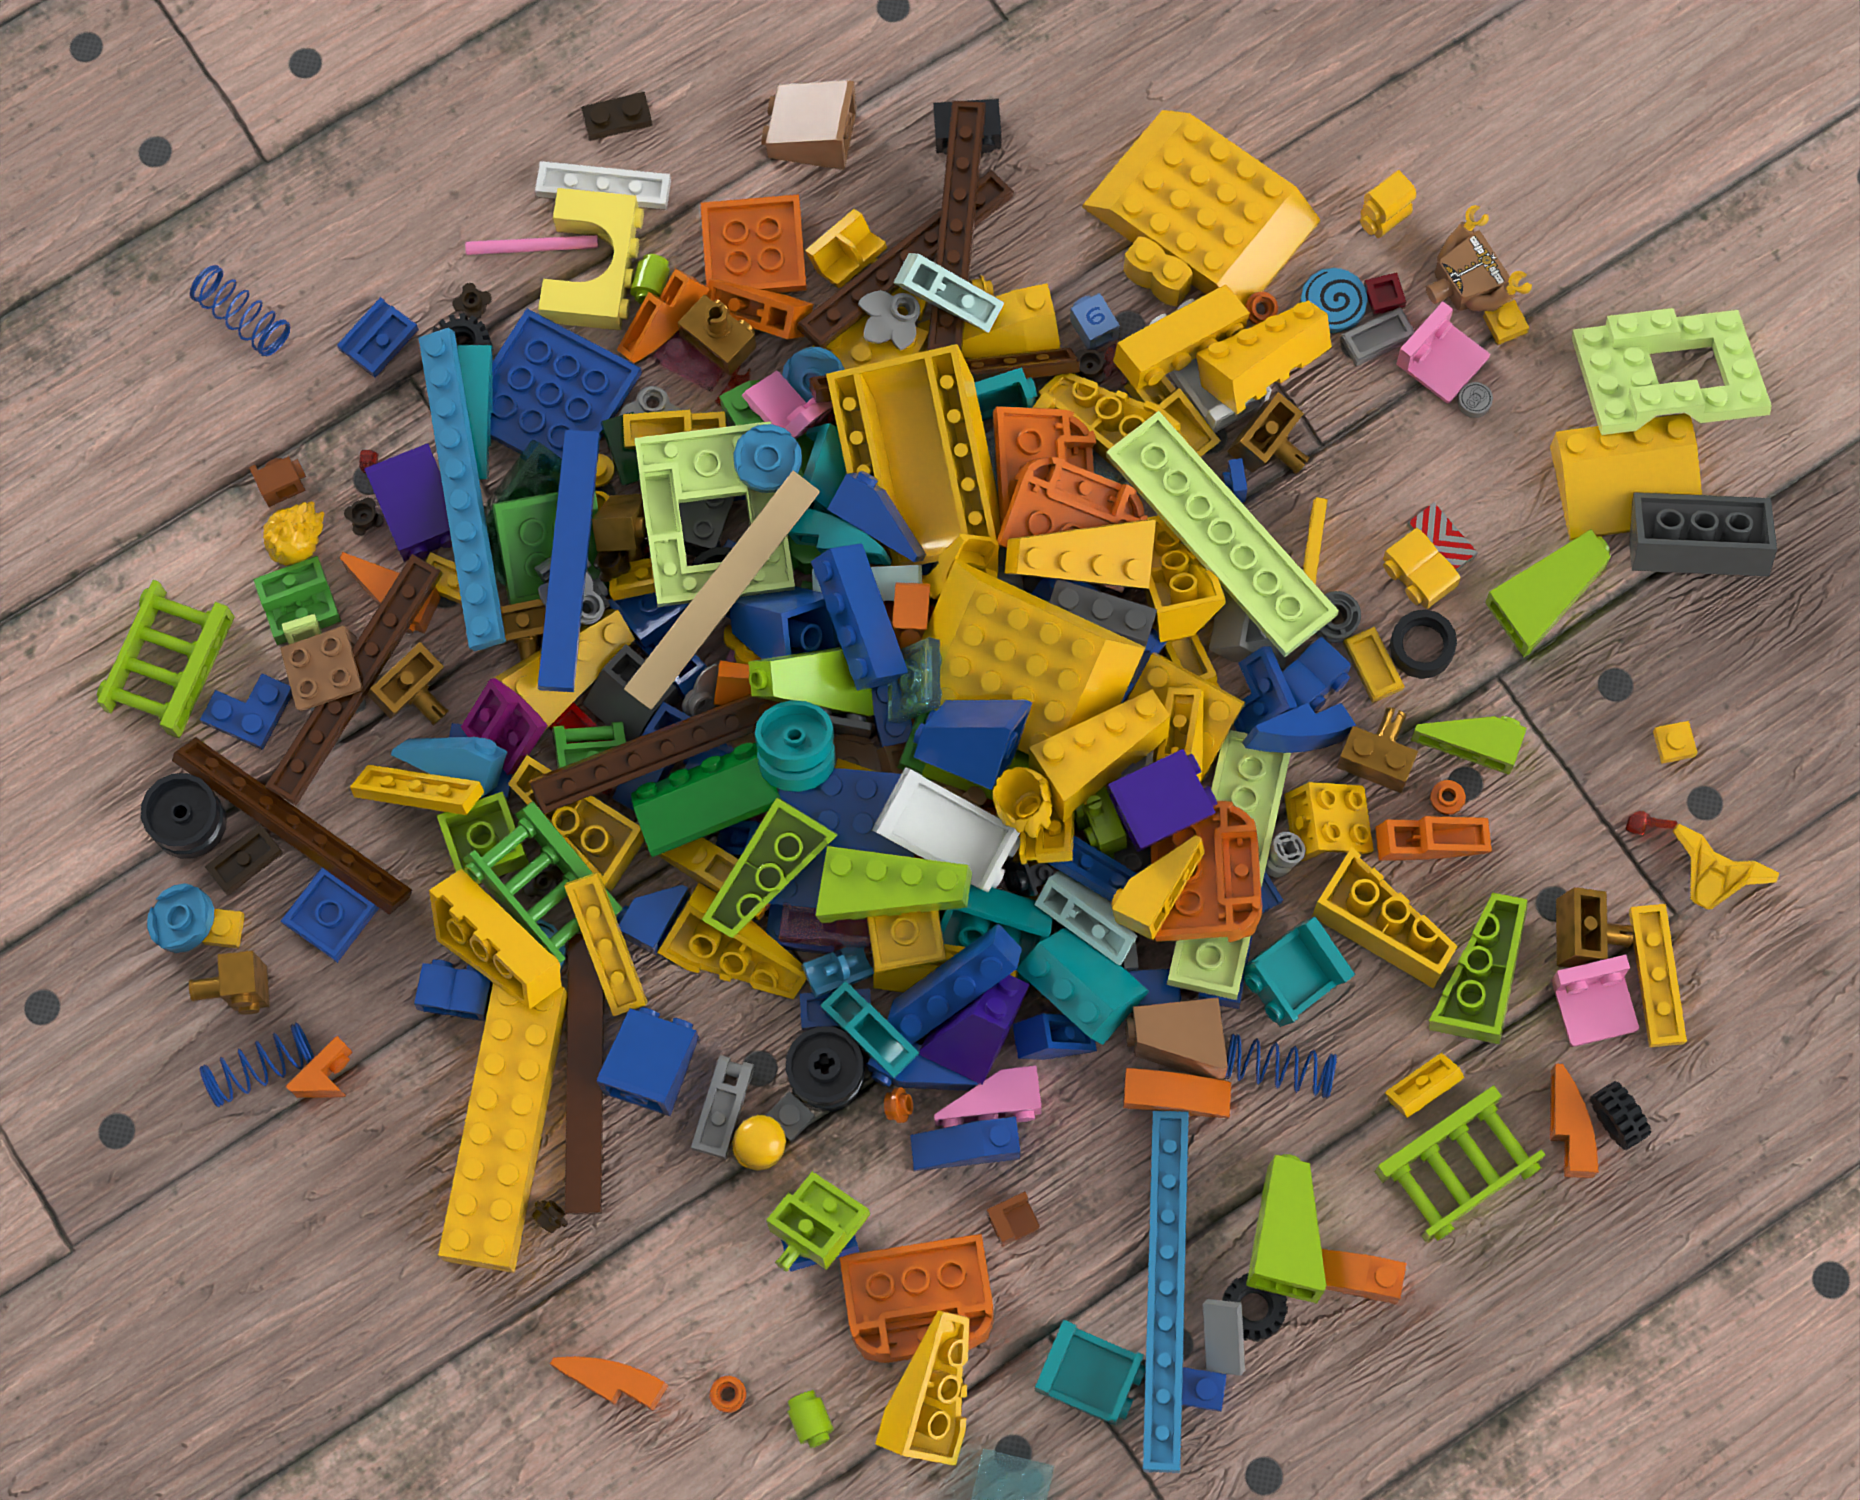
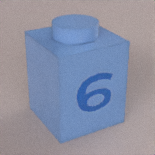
(1094, 322)

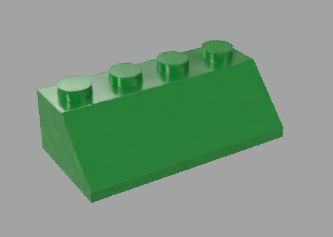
(702, 799)

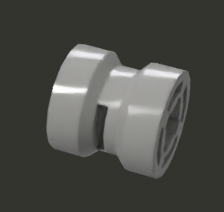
(1284, 854)

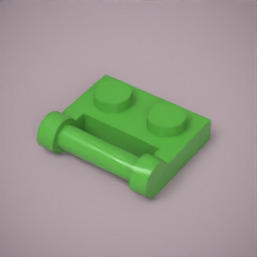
(573, 752)

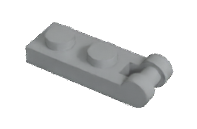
(722, 1108)

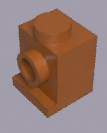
(279, 479)

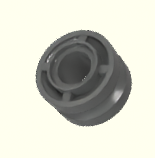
(1351, 613)

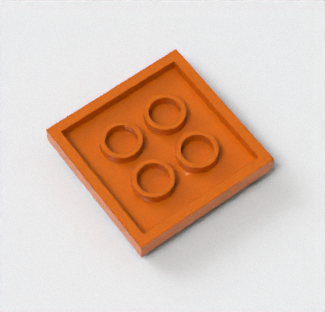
(755, 243)

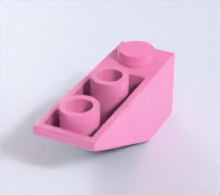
(1002, 1095)

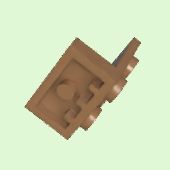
(322, 668)

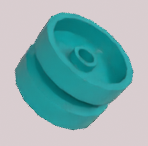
(795, 745)

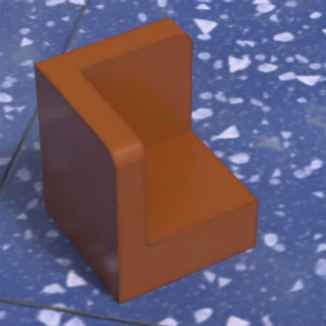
(1013, 1219)

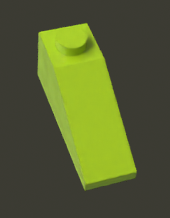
(1483, 740)

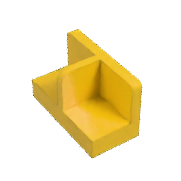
(845, 249)

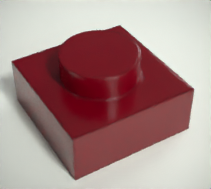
(1385, 293)

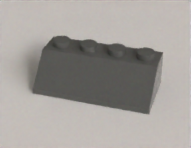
(1702, 534)

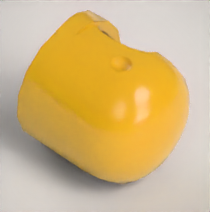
(759, 1143)

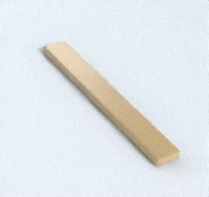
(721, 590)

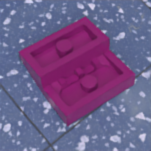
(505, 720)

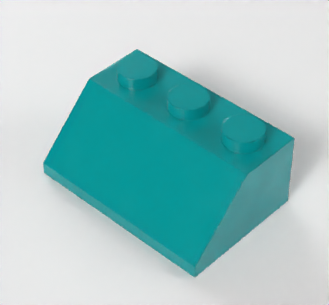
(985, 910)
(1082, 983)

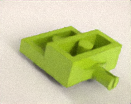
(1101, 824)
(816, 1222)

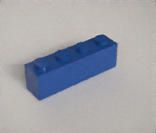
(859, 616)
(954, 984)

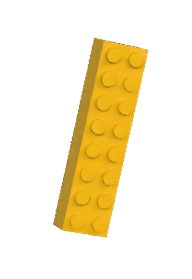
(502, 1131)

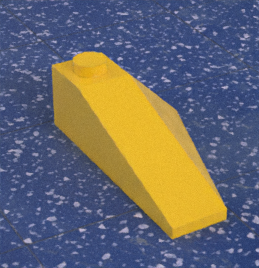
(1022, 326)
(1103, 411)
(1180, 587)
(746, 957)
(926, 1407)

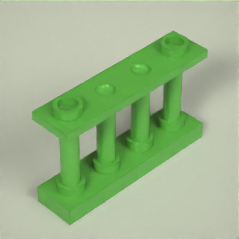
(553, 851)

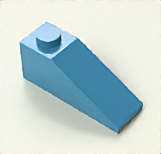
(455, 757)

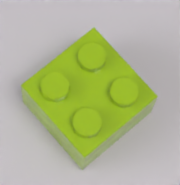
(481, 830)

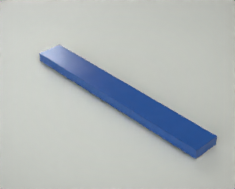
(569, 561)

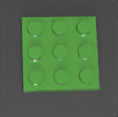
(526, 540)

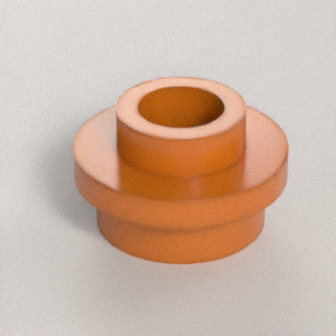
(1269, 303)
(1445, 807)
(898, 1105)
(719, 1386)

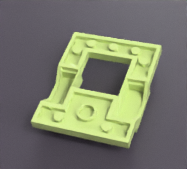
(1624, 381)
(691, 469)

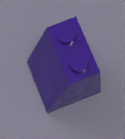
(412, 501)
(1161, 799)
(977, 1032)

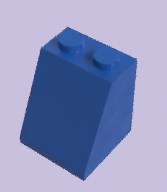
(783, 623)
(973, 737)
(648, 1060)

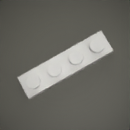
(649, 187)

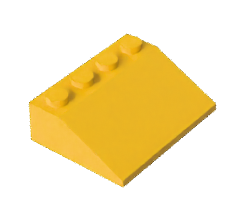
(1603, 471)

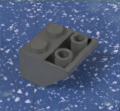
(613, 704)

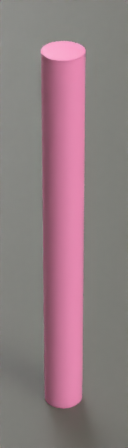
(532, 245)

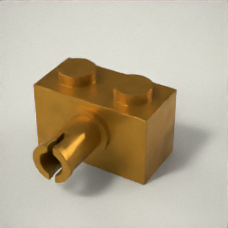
(717, 334)
(1268, 436)
(621, 525)
(524, 625)
(409, 684)
(1379, 755)
(1584, 929)
(240, 983)

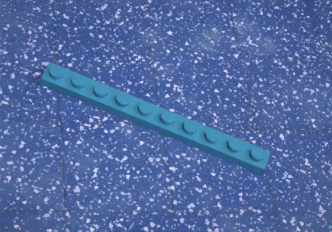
(462, 490)
(1166, 1292)

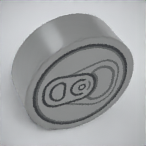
(1475, 400)

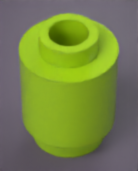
(650, 276)
(810, 1419)

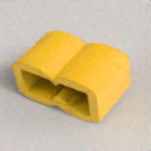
(1387, 204)
(1162, 273)
(1421, 569)

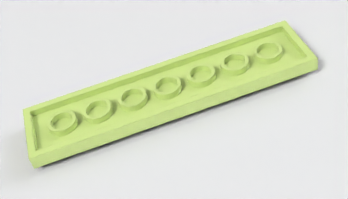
(1222, 533)
(1255, 785)

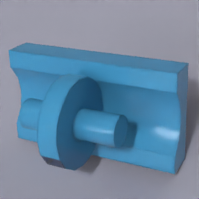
(832, 970)

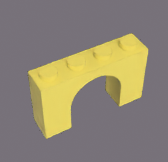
(601, 300)

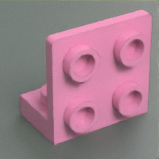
(1441, 355)
(780, 403)
(1595, 1001)

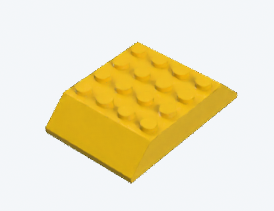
(1205, 205)
(924, 440)
(1022, 648)

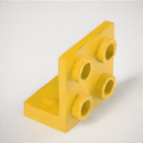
(1329, 818)

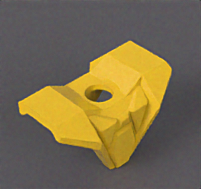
(973, 550)
(1715, 876)

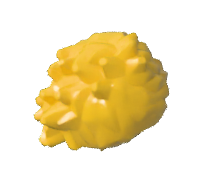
(293, 533)
(1023, 800)

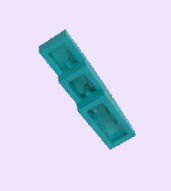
(478, 389)

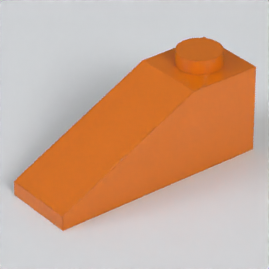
(761, 308)
(378, 581)
(1364, 1275)

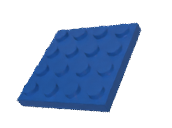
(554, 383)
(850, 807)

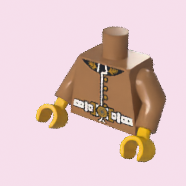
(1472, 272)

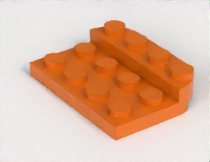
(1036, 434)
(1065, 497)
(1226, 884)
(901, 1288)

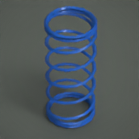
(266, 331)
(1328, 1070)
(212, 1087)

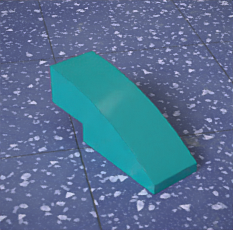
(830, 532)
(869, 1029)

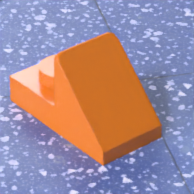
(910, 612)
(313, 1078)

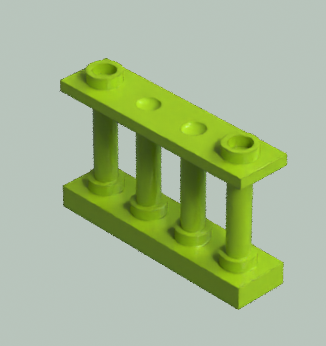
(186, 684)
(1456, 1129)

